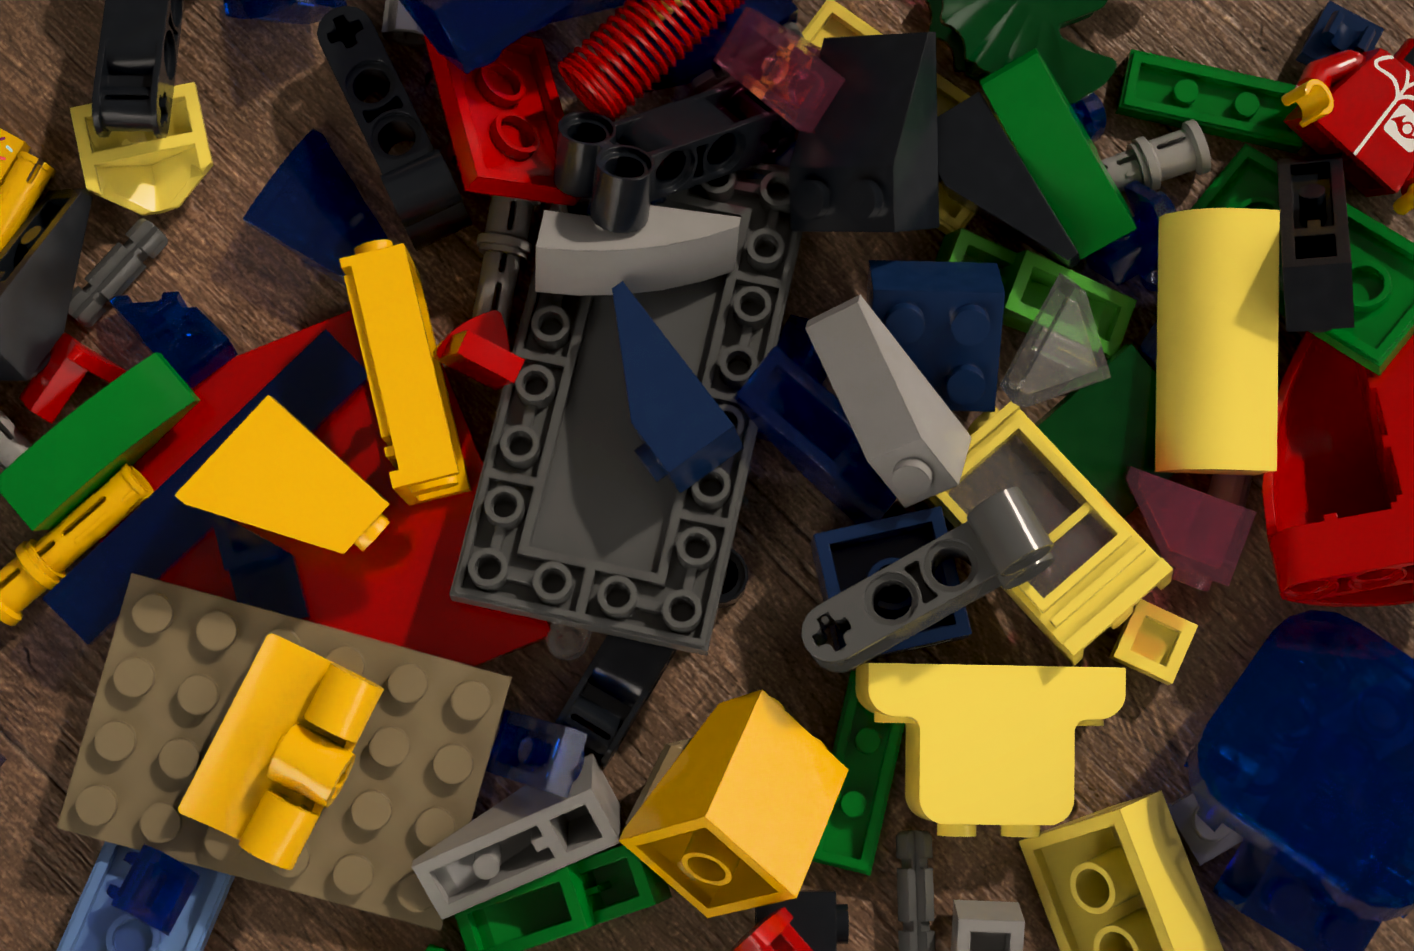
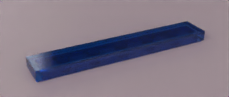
(165, 527)

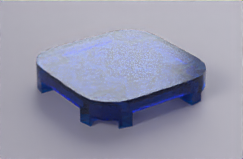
(1319, 762)

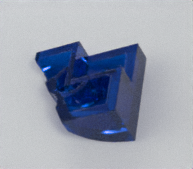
(314, 208)

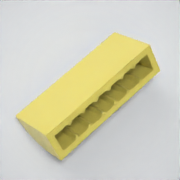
(1217, 341)

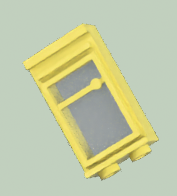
(1098, 556)

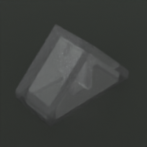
(1059, 349)

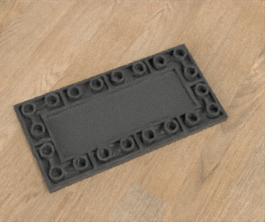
(564, 506)

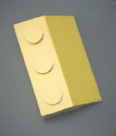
(1120, 882)

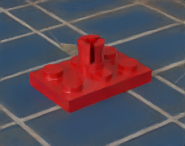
(503, 122)

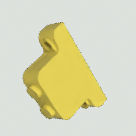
(990, 737)

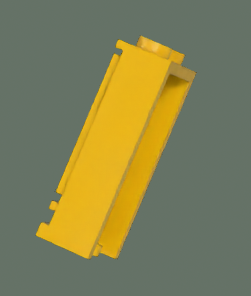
(403, 373)

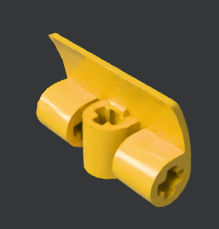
(281, 751)

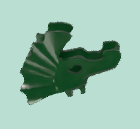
(996, 32)

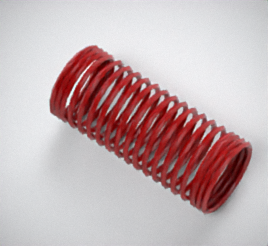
(593, 85)

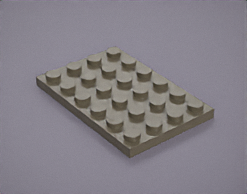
(172, 683)

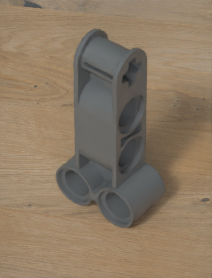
(998, 541)

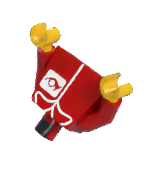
(1365, 112)

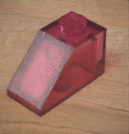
(1190, 528)

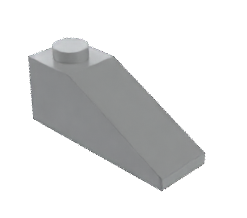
(889, 403)
(520, 842)

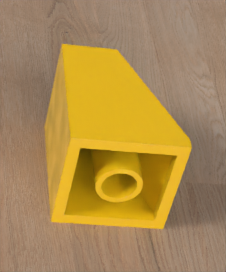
(287, 483)
(739, 809)

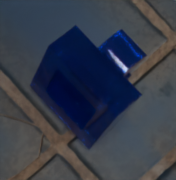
(154, 889)

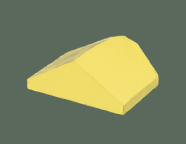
(143, 170)

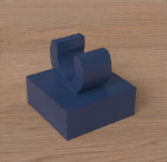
(1338, 31)

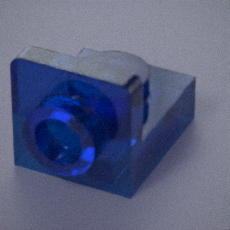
(1138, 248)

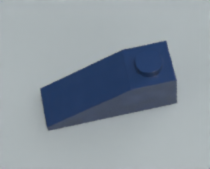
(668, 405)

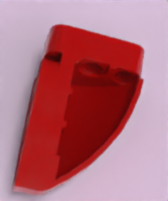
(1343, 480)

